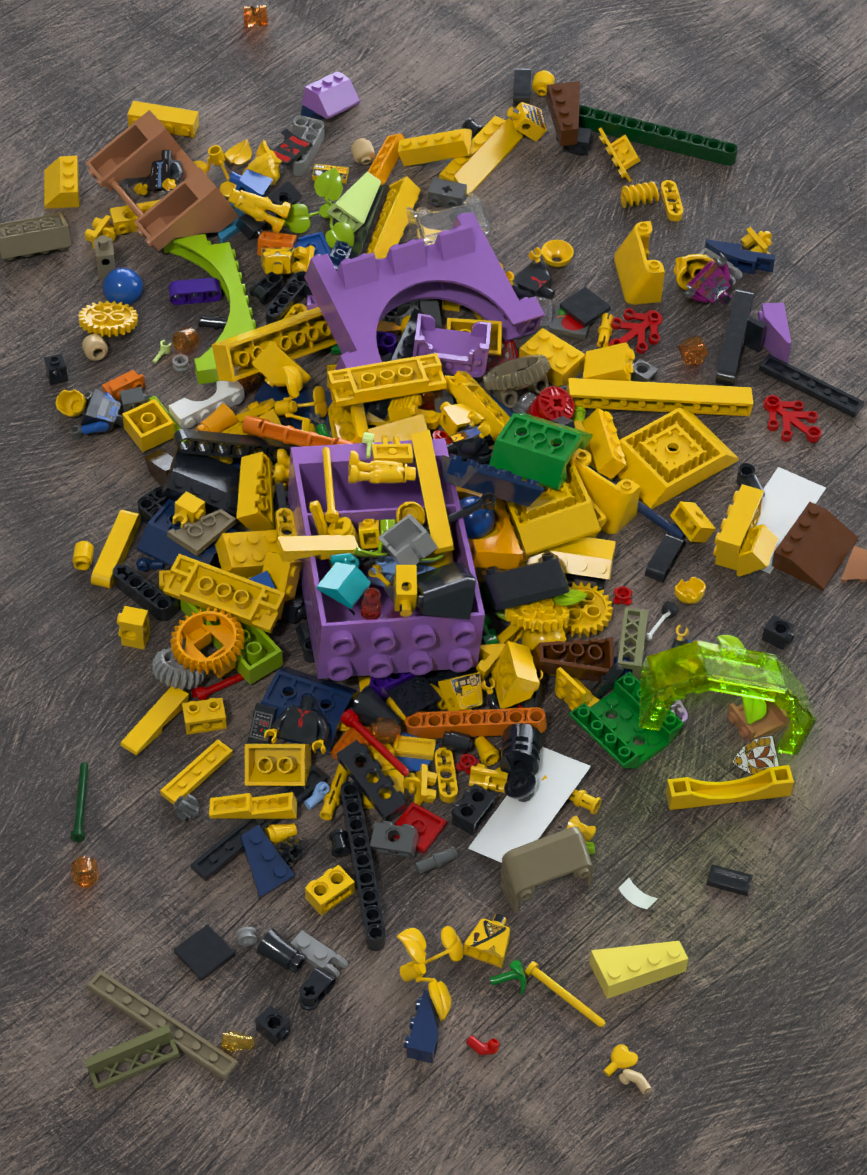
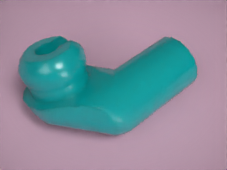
(345, 558)

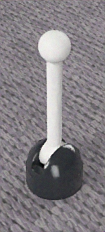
(668, 610)

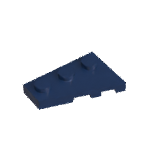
(265, 862)

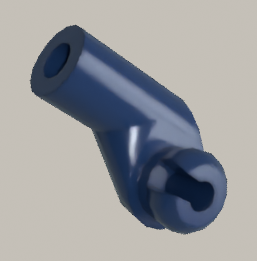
(148, 564)

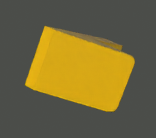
(488, 656)

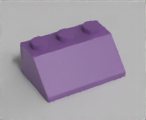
(330, 95)

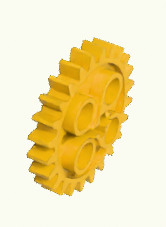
(108, 318)
(590, 613)
(538, 615)

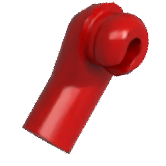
(487, 1048)

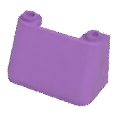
(454, 348)

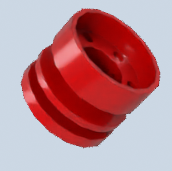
(551, 404)

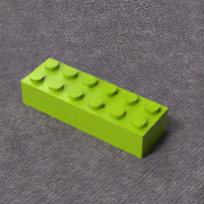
(259, 652)

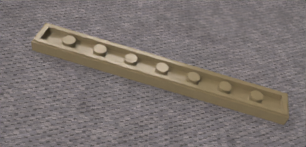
(154, 1018)

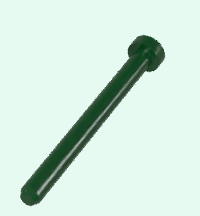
(78, 834)

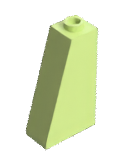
(356, 202)

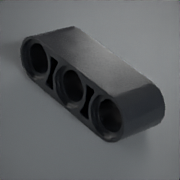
(522, 86)
(664, 558)

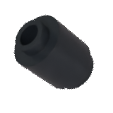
(456, 742)

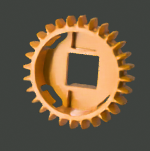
(198, 635)

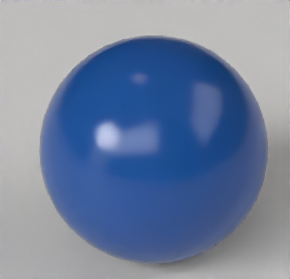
(122, 286)
(479, 522)

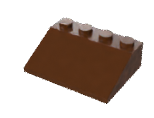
(814, 547)

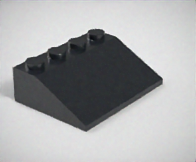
(204, 478)

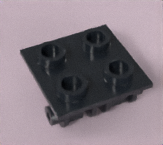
(414, 696)

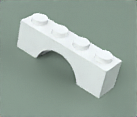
(189, 413)

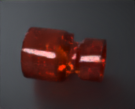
(371, 604)

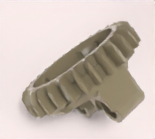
(505, 379)

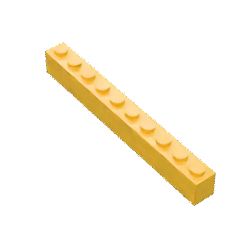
(660, 396)

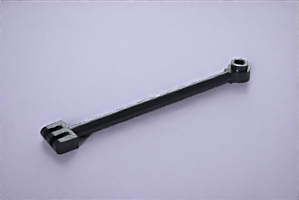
(367, 562)

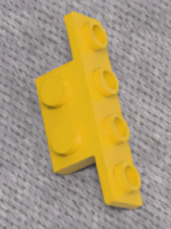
(623, 153)

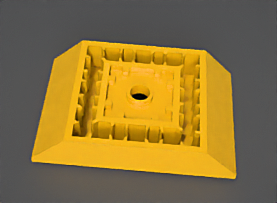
(666, 472)
(555, 515)

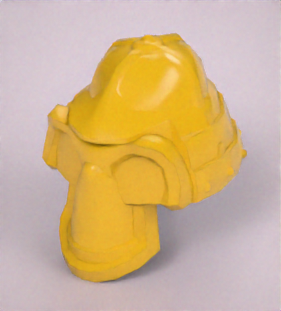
(266, 163)
(688, 267)

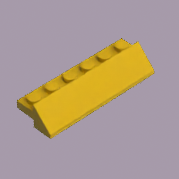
(486, 153)
(386, 380)
(468, 391)
(348, 422)
(219, 589)

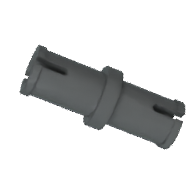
(436, 860)

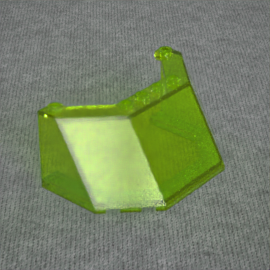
(729, 670)

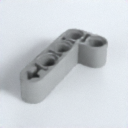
(311, 131)

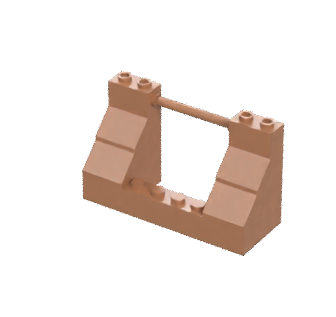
(187, 210)

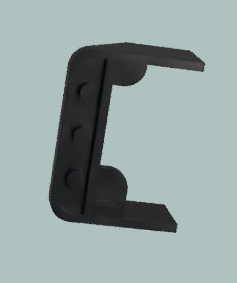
(522, 584)

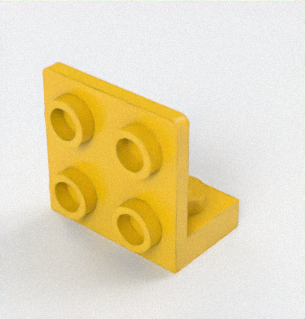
(572, 690)

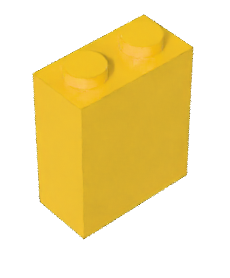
(609, 363)

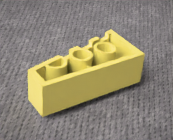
(636, 966)

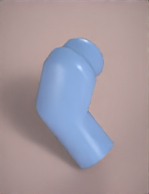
(318, 795)

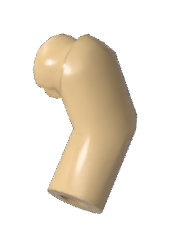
(637, 1078)

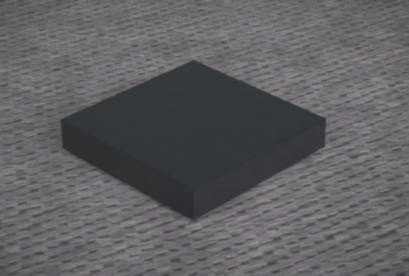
(585, 307)
(204, 952)

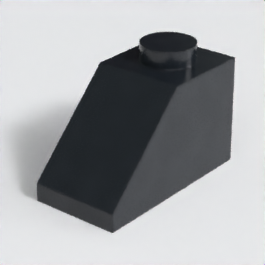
(583, 142)

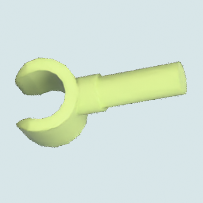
(164, 349)
(368, 439)

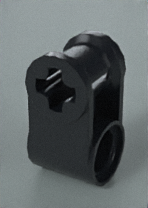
(267, 287)
(315, 989)

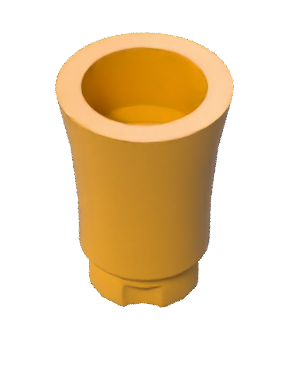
(219, 420)

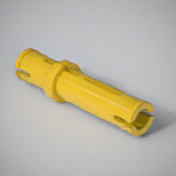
(334, 792)

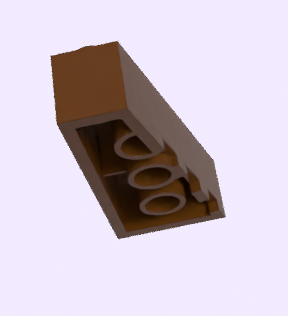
(564, 110)
(577, 658)

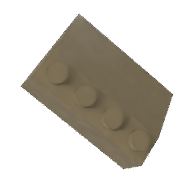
(34, 236)

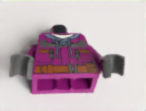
(710, 282)

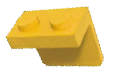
(283, 574)

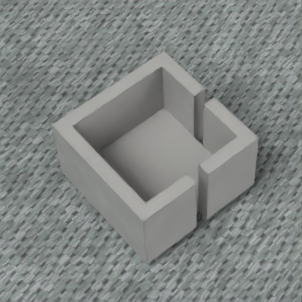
(407, 541)

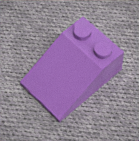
(777, 334)

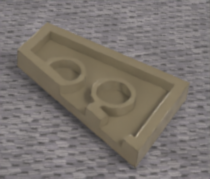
(203, 533)

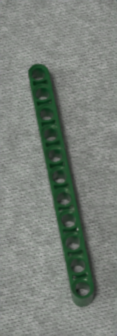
(658, 136)

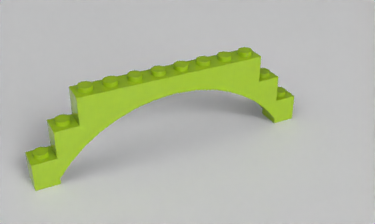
(220, 264)

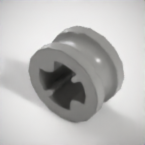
(180, 358)
(246, 936)

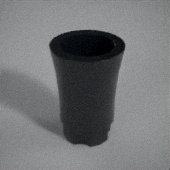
(281, 951)

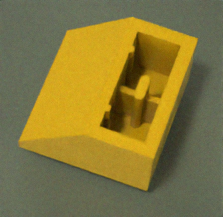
(756, 550)

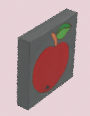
(567, 326)

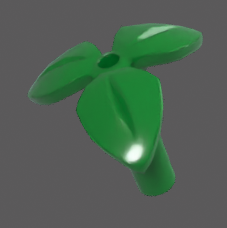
(516, 973)

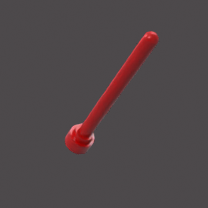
(204, 692)
(350, 719)

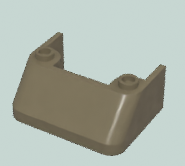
(542, 862)

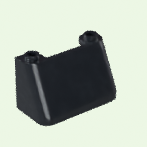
(446, 591)

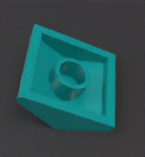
(344, 584)

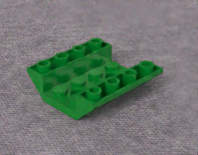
(533, 453)
(618, 734)

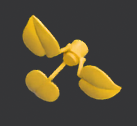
(238, 154)
(288, 407)
(415, 946)

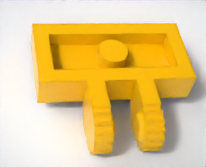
(392, 452)

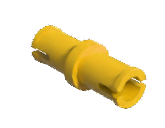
(605, 330)

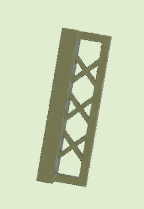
(637, 639)
(131, 1050)

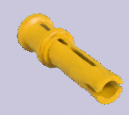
(584, 800)

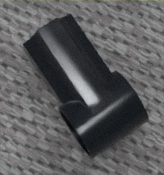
(747, 476)
(305, 641)

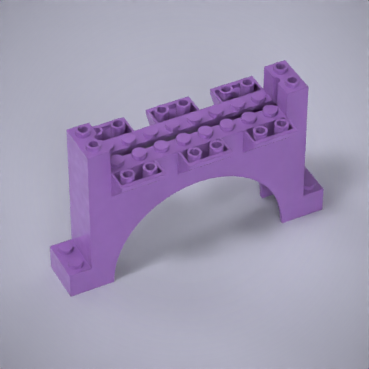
(453, 269)

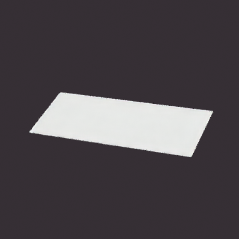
(783, 503)
(524, 822)

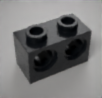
(475, 810)

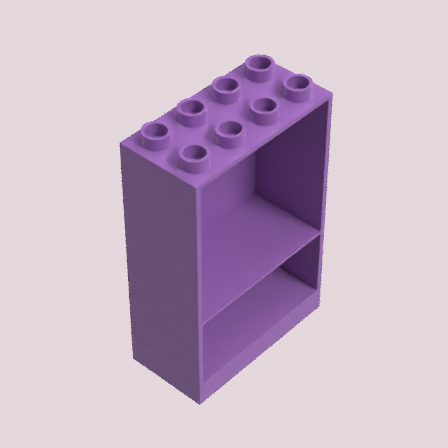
(392, 643)

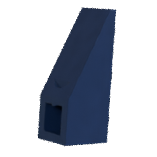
(424, 1035)

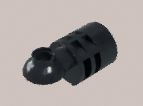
(520, 760)

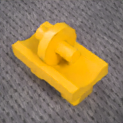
(101, 227)
(759, 241)
(304, 256)
(488, 778)
(418, 783)

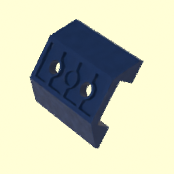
(488, 479)
(162, 548)
(324, 691)

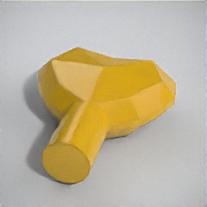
(620, 1058)

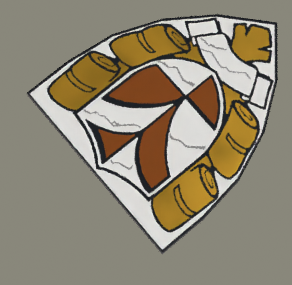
(757, 755)

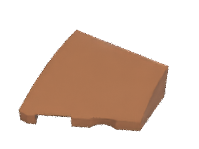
(856, 566)

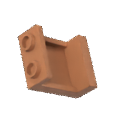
(773, 721)

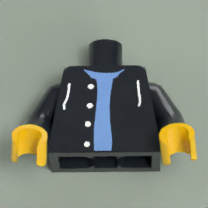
(164, 175)

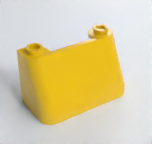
(639, 277)
(616, 501)

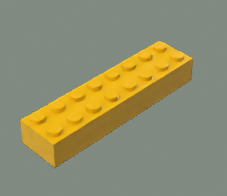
(293, 335)

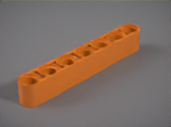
(466, 718)

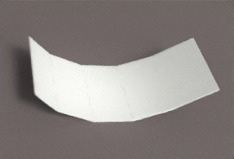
(636, 896)

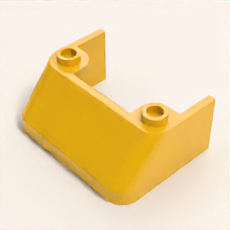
(270, 364)

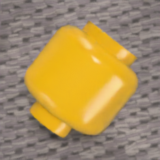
(540, 82)

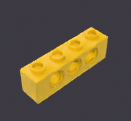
(123, 217)

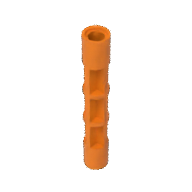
(287, 434)

